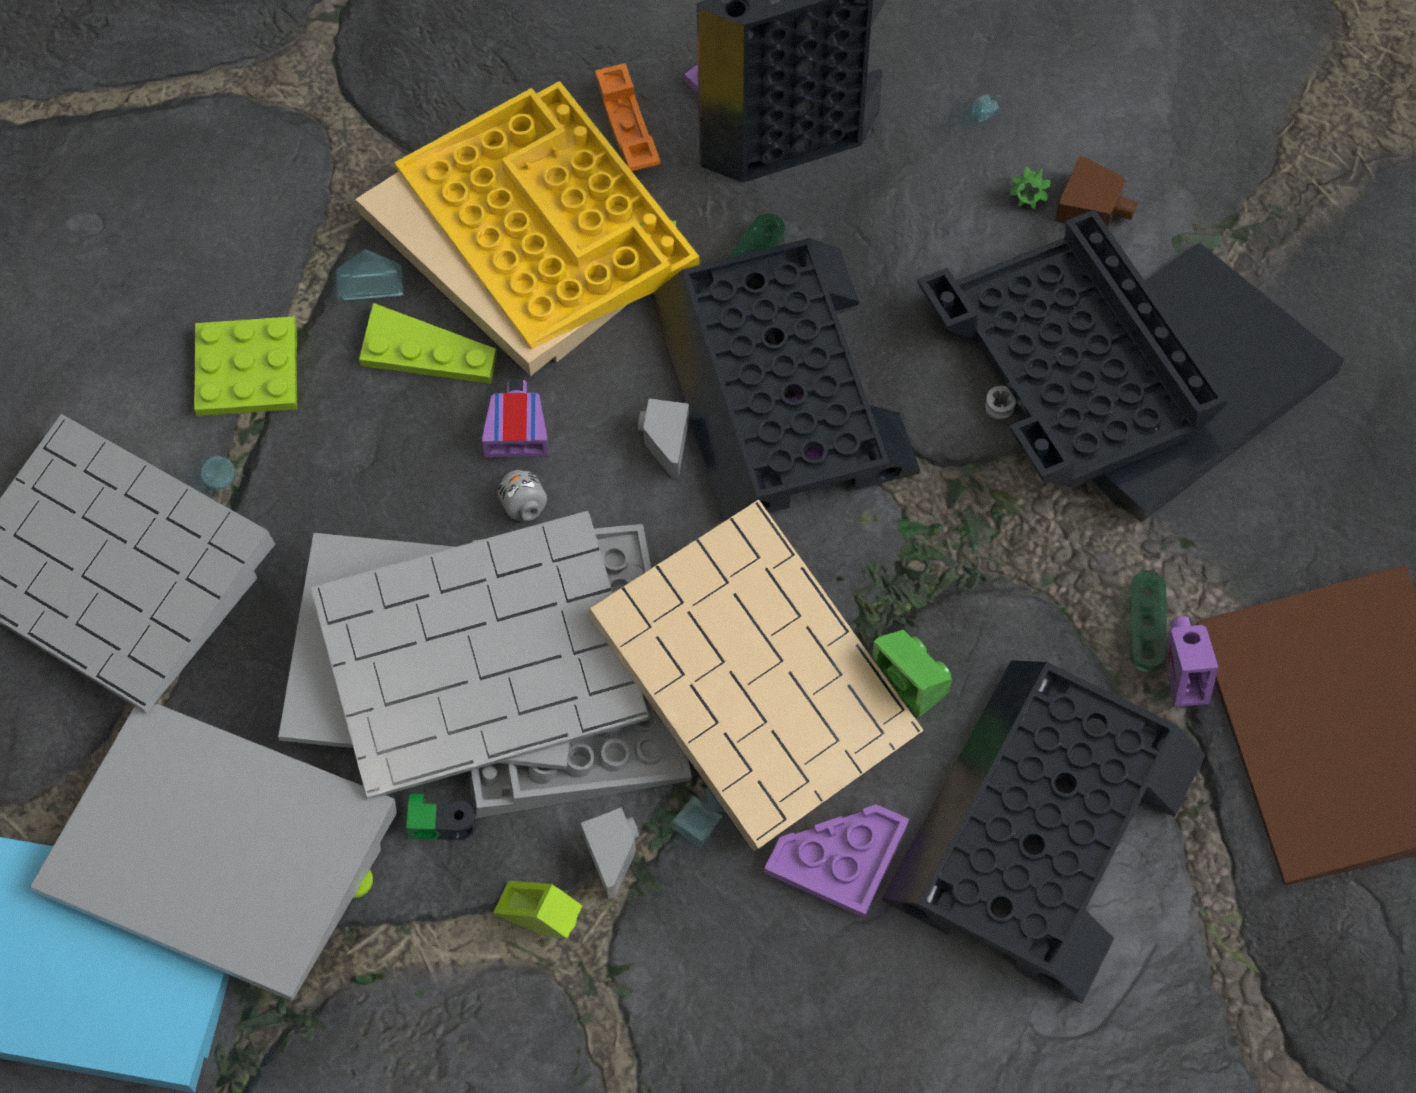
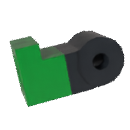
(439, 821)

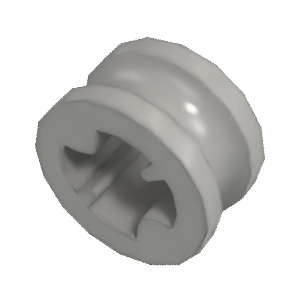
(1002, 412)

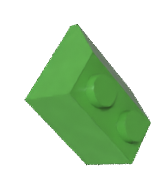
(911, 671)

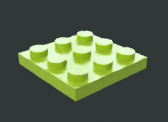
(245, 366)

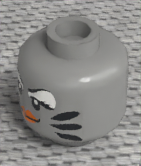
(521, 495)

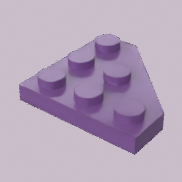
(840, 857)

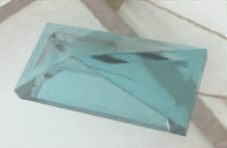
(369, 277)

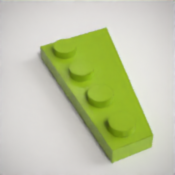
(417, 347)

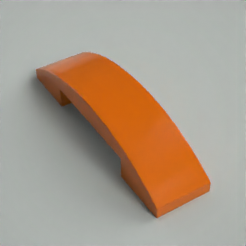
(626, 118)

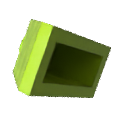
(538, 908)

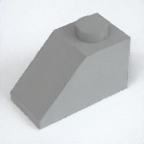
(665, 432)
(611, 846)

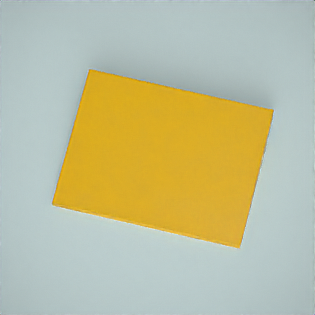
(546, 214)

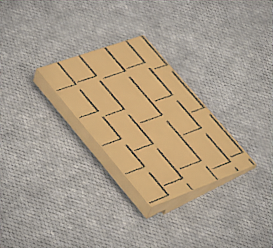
(754, 673)

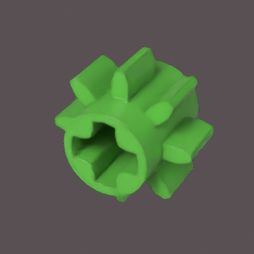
(1036, 181)

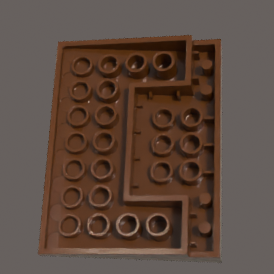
(1327, 720)

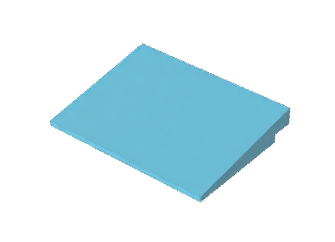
(95, 994)

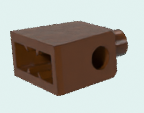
(1094, 189)

